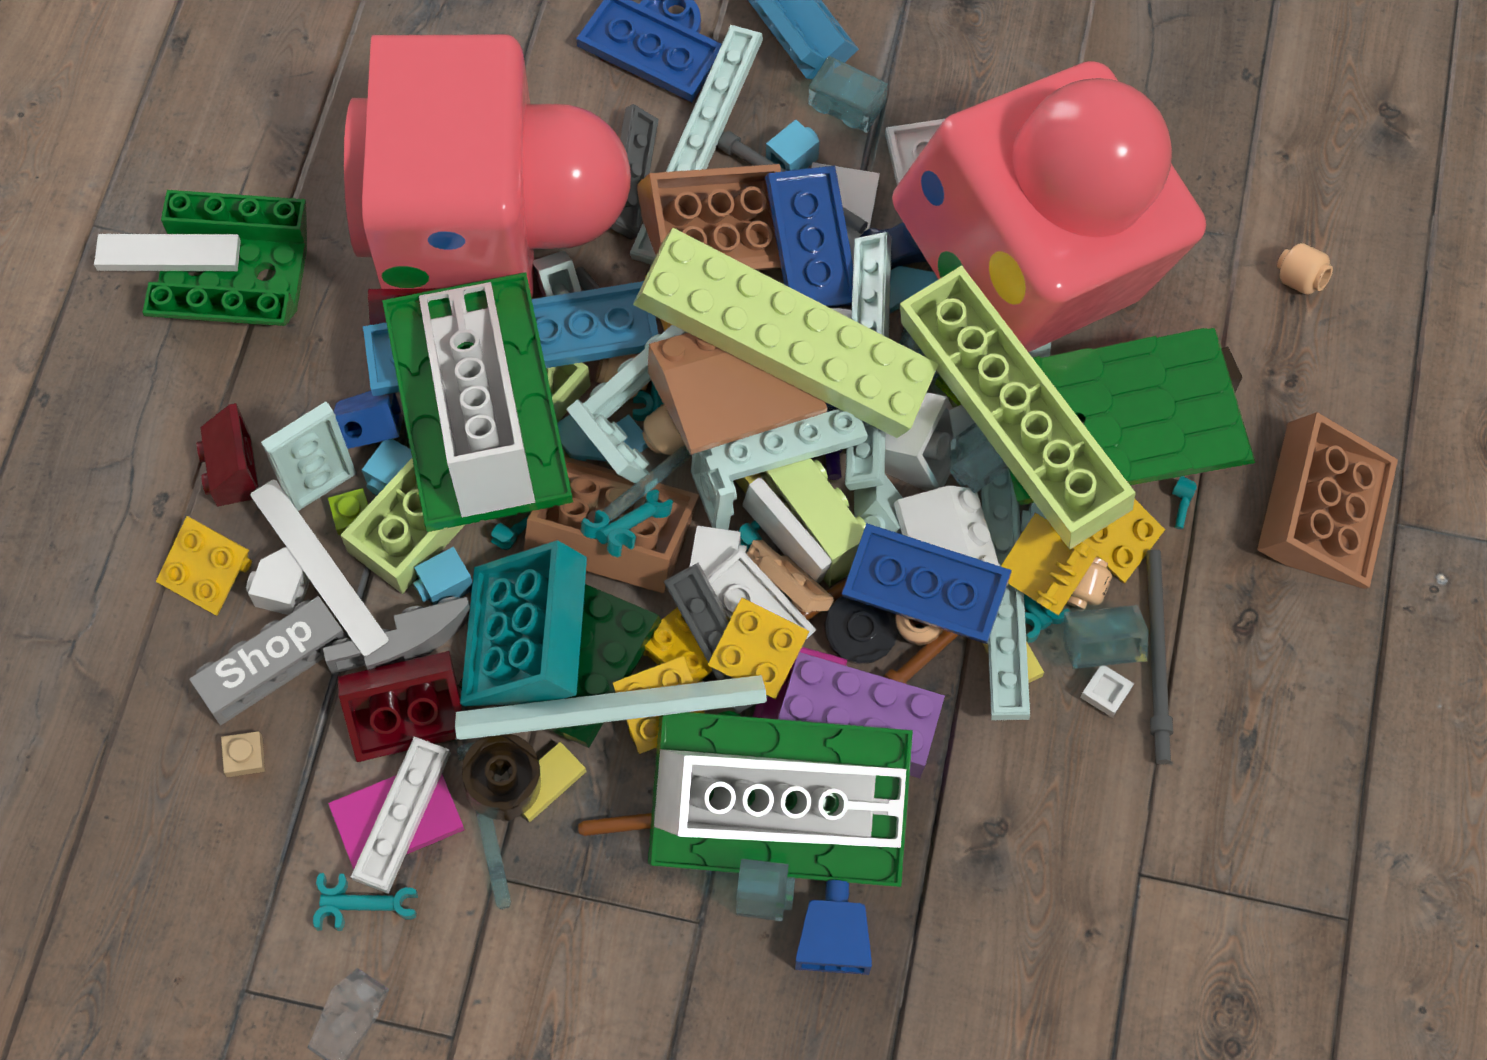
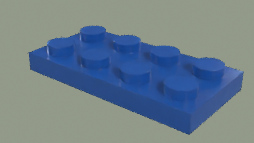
(812, 234)
(927, 583)

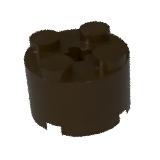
(499, 755)

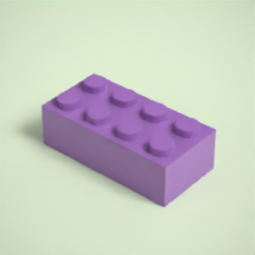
(849, 696)

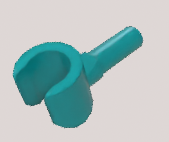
(1185, 490)
(749, 533)
(506, 537)

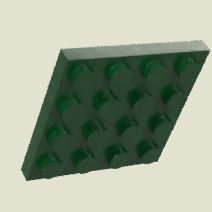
(610, 648)

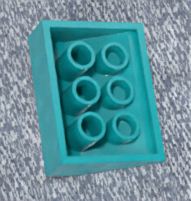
(525, 627)

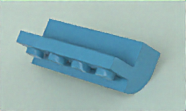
(806, 32)

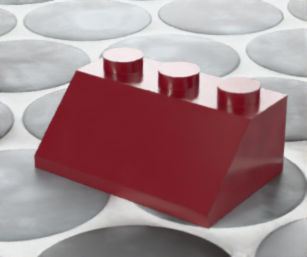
(400, 702)

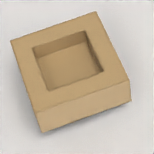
(243, 754)

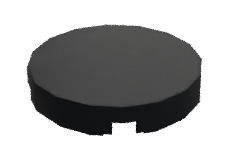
(860, 631)

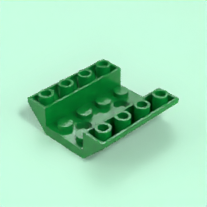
(271, 238)

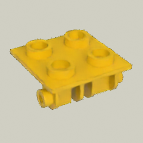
(1126, 541)
(203, 565)
(1045, 565)
(675, 640)
(757, 645)
(671, 673)

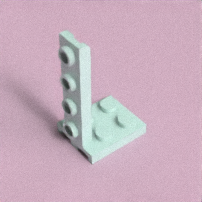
(607, 399)
(719, 466)

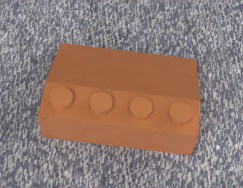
(717, 207)
(721, 396)
(1328, 502)
(656, 542)

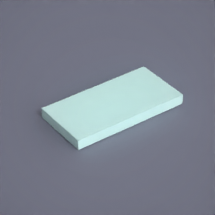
(309, 456)

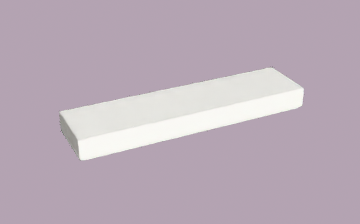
(167, 252)
(400, 815)

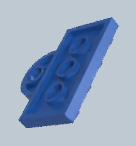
(653, 42)

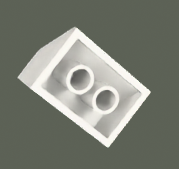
(948, 519)

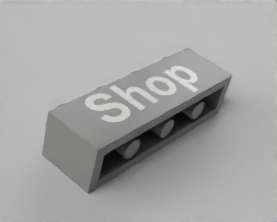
(267, 660)

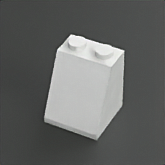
(925, 450)

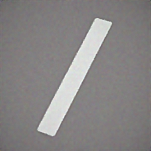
(319, 568)

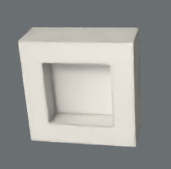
(1107, 690)

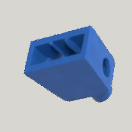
(368, 418)
(835, 934)

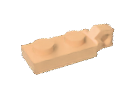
(790, 578)

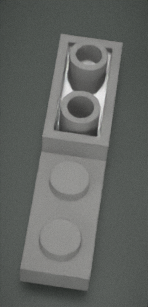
(416, 636)

